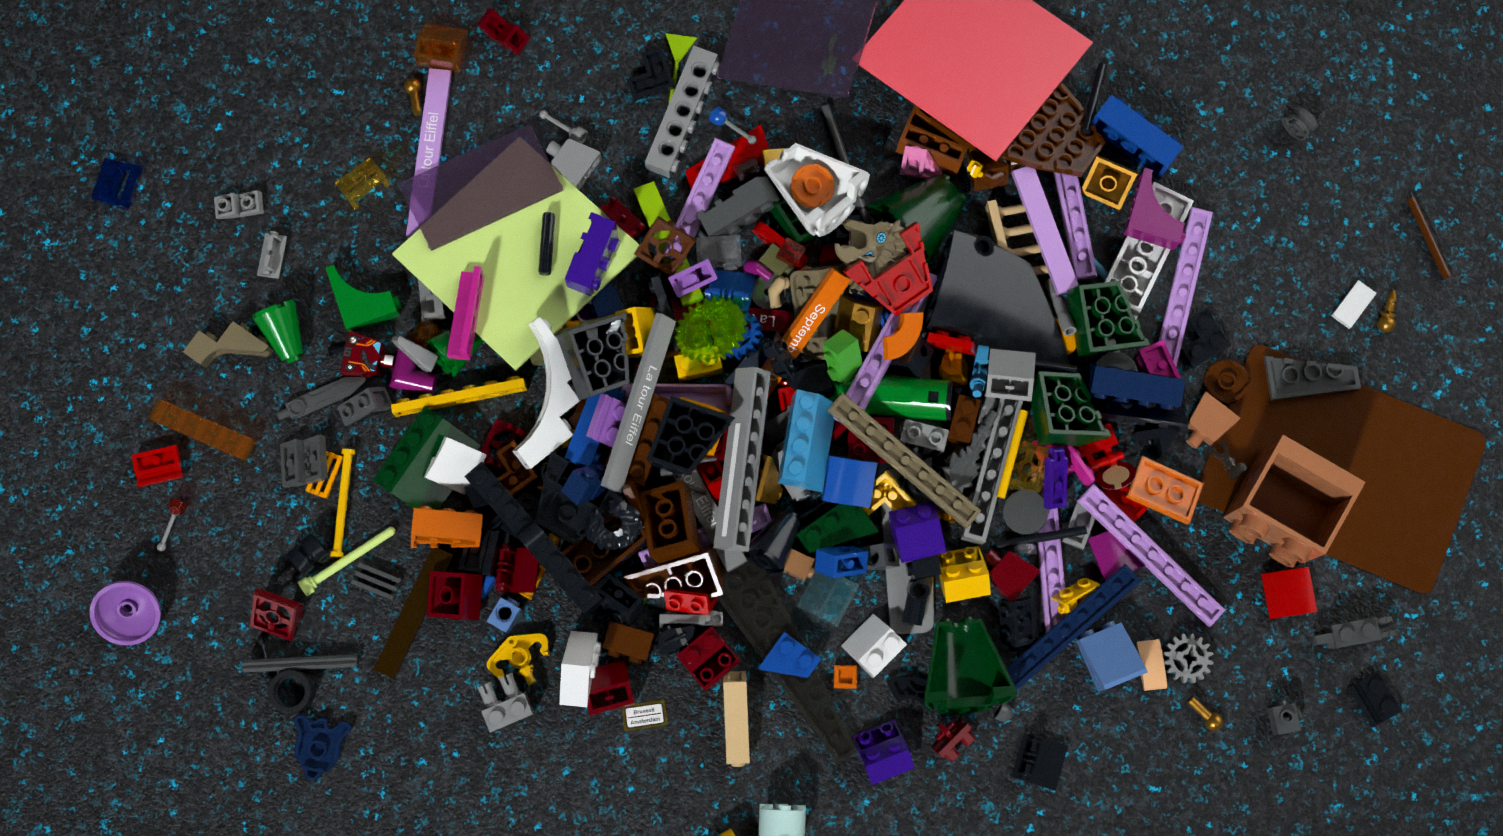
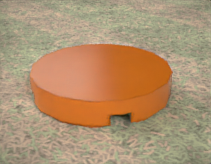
(812, 186)

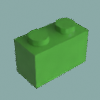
(842, 356)

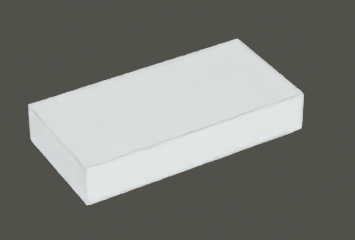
(1353, 304)

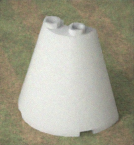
(848, 184)

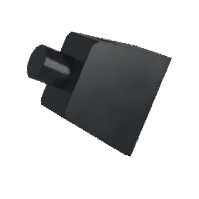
(915, 360)

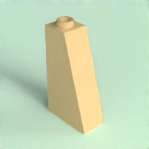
(736, 718)

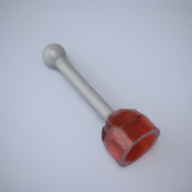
(176, 507)

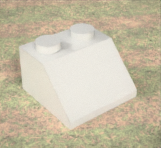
(873, 645)

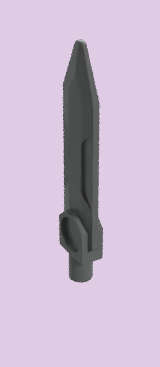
(321, 397)

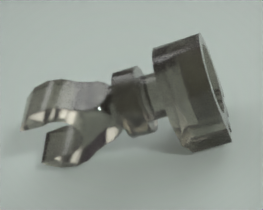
(1234, 470)

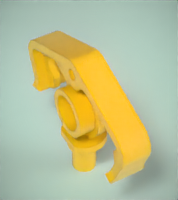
(517, 652)

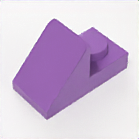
(693, 278)

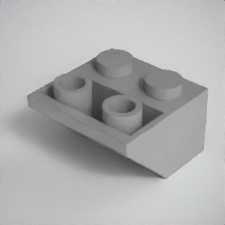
(1010, 374)

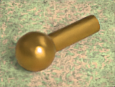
(413, 87)
(1213, 721)

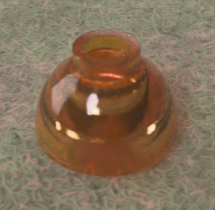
(425, 331)

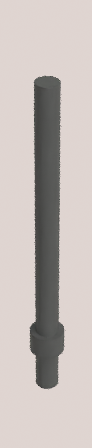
(860, 203)

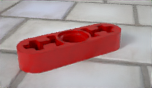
(769, 236)

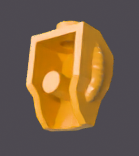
(954, 367)

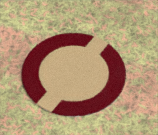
(1116, 476)

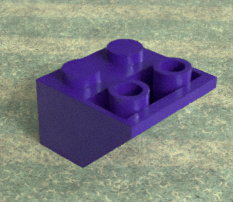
(883, 752)

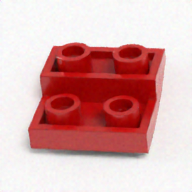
(1289, 593)

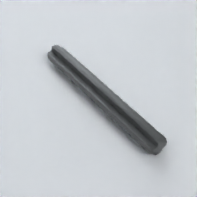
(299, 663)

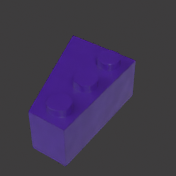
(593, 256)

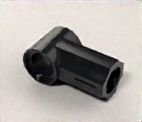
(915, 606)

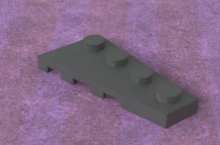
(1296, 379)

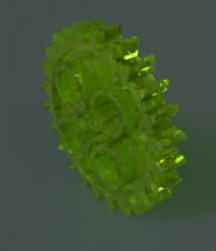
(695, 330)

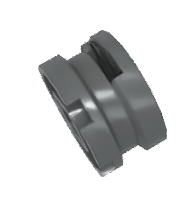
(1299, 123)

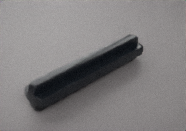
(546, 244)

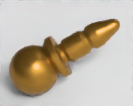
(1386, 322)

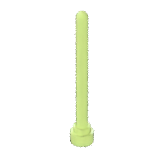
(310, 583)

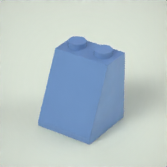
(1110, 656)

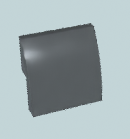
(303, 461)

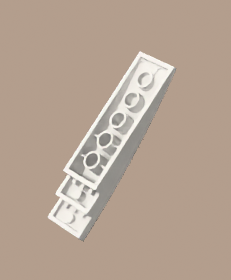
(1141, 261)

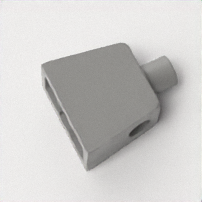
(574, 161)

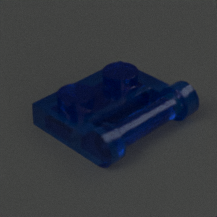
(110, 182)

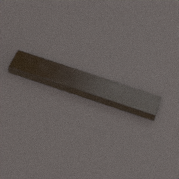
(411, 616)

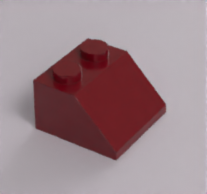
(454, 595)

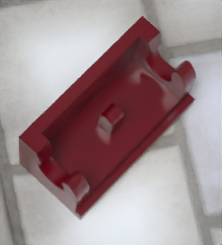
(624, 218)

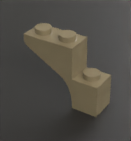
(235, 340)

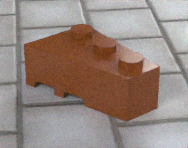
(943, 149)

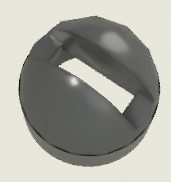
(1003, 713)

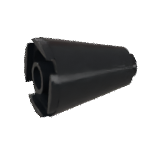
(774, 543)

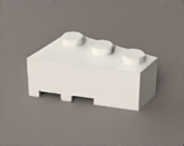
(579, 668)

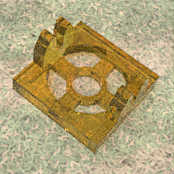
(349, 181)
(1035, 483)

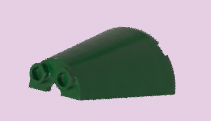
(930, 202)
(965, 670)

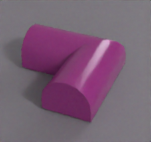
(408, 378)

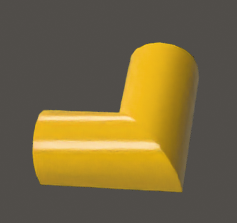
(887, 490)

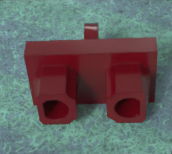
(949, 736)

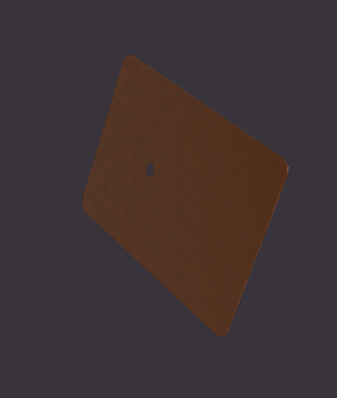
(1409, 458)

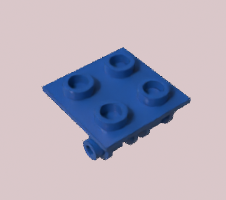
(732, 286)

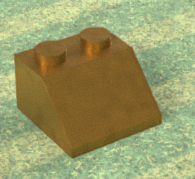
(859, 319)

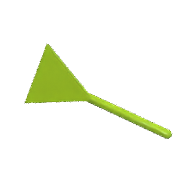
(679, 47)

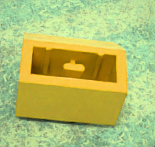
(963, 574)

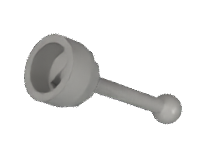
(577, 133)

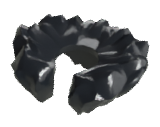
(621, 538)

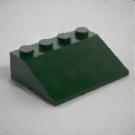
(409, 461)

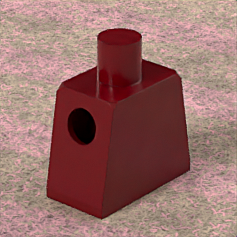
(1010, 573)

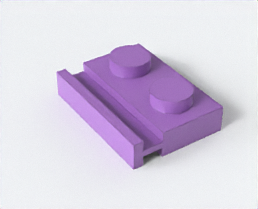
(606, 420)

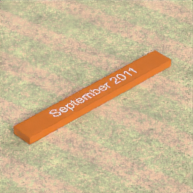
(810, 318)

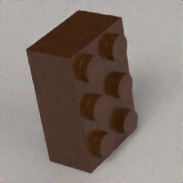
(670, 522)

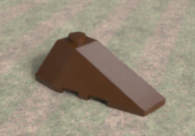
(690, 573)

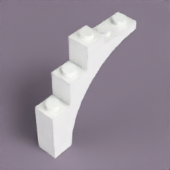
(559, 397)

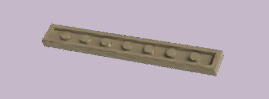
(903, 460)

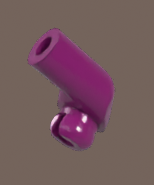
(756, 268)

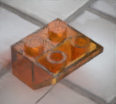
(440, 47)

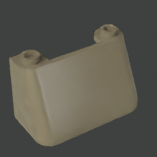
(803, 285)

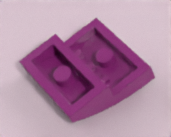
(1111, 555)

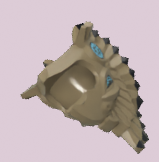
(873, 244)

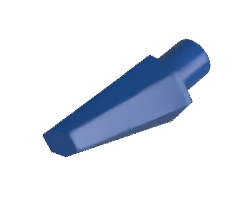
(487, 584)

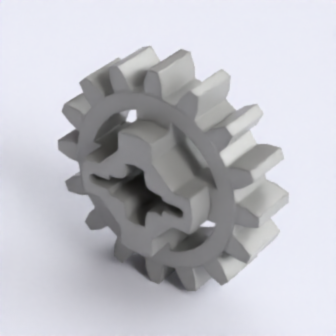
(1186, 668)

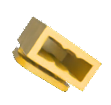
(637, 328)

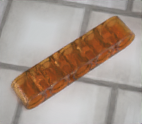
(202, 429)

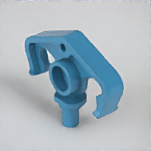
(979, 372)

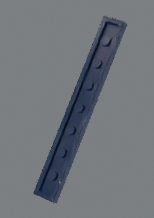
(1072, 625)

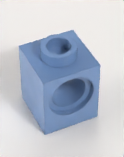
(505, 625)

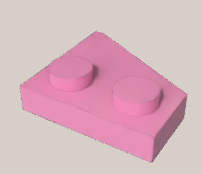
(918, 163)

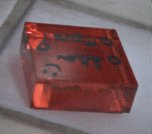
(791, 252)

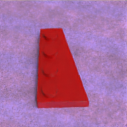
(742, 150)

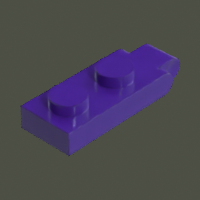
(1055, 478)

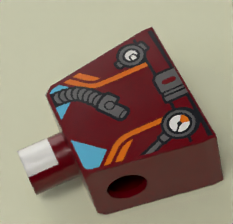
(364, 357)

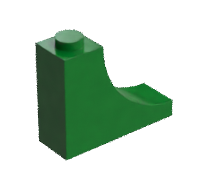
(360, 308)

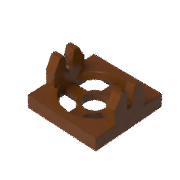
(662, 225)

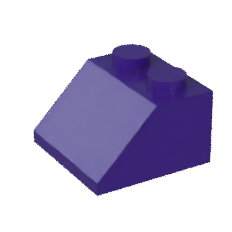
(916, 532)

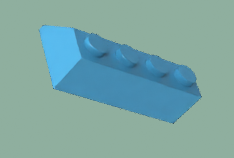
(806, 442)

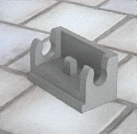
(431, 306)

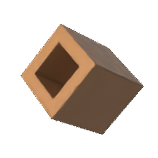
(799, 565)

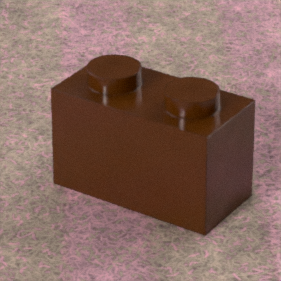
(963, 420)
(628, 642)

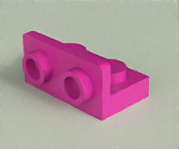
(1156, 360)

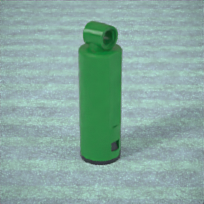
(908, 398)

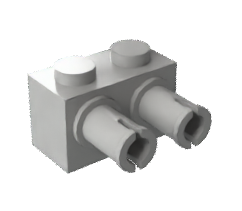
(502, 713)

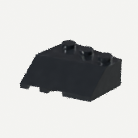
(596, 356)
(686, 436)

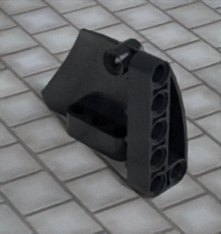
(992, 300)

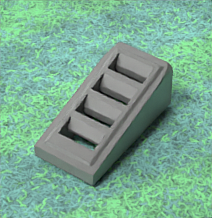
(420, 356)

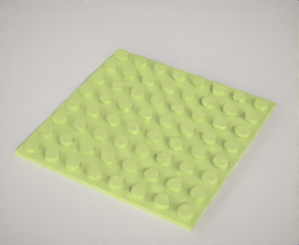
(510, 263)

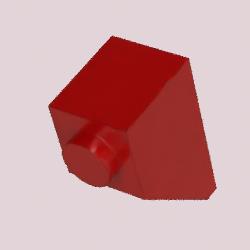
(712, 476)

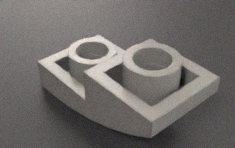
(239, 205)

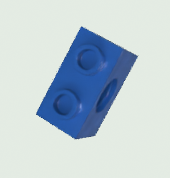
(841, 561)

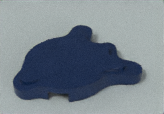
(318, 745)

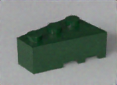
(835, 528)

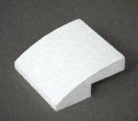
(452, 464)

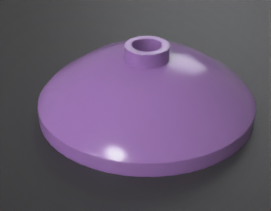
(121, 624)

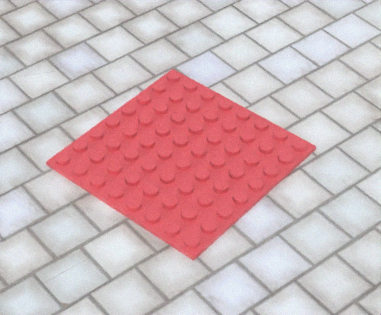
(975, 63)

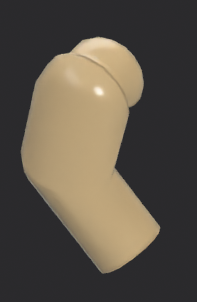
(775, 289)

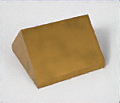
(1108, 182)

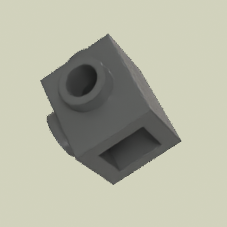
(1284, 717)

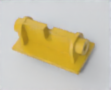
(1079, 591)

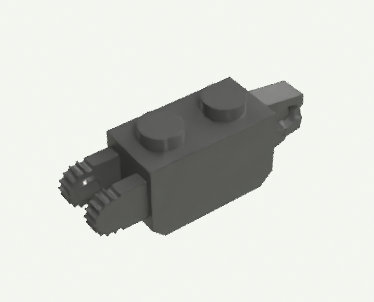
(1353, 633)

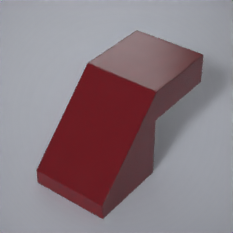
(502, 32)

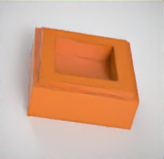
(845, 676)

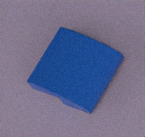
(849, 481)

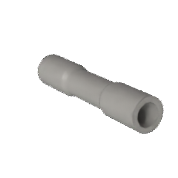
(1064, 318)

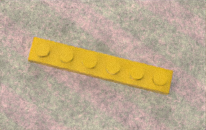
(450, 398)

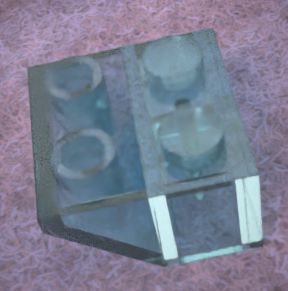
(828, 597)

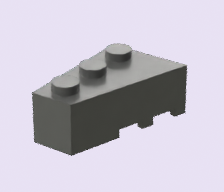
(740, 208)

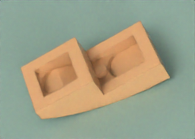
(1152, 657)

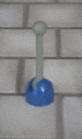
(719, 117)

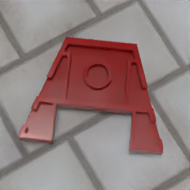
(901, 282)

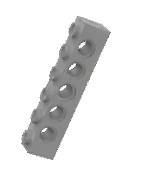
(698, 60)

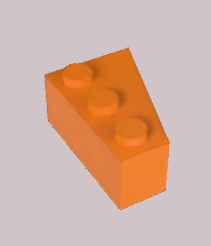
(445, 527)

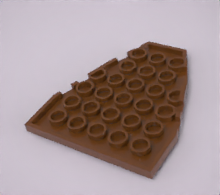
(1051, 137)

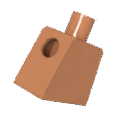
(1209, 421)

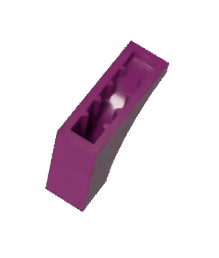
(1148, 219)

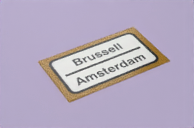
(644, 715)

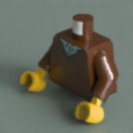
(986, 172)

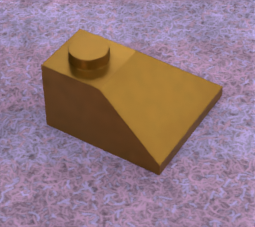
(767, 487)

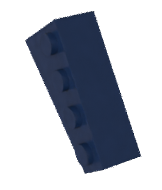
(1134, 385)

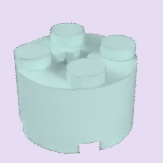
(782, 820)

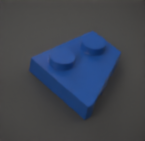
(790, 658)

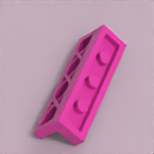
(466, 314)

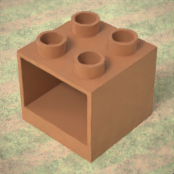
(1292, 502)

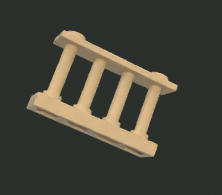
(1001, 234)

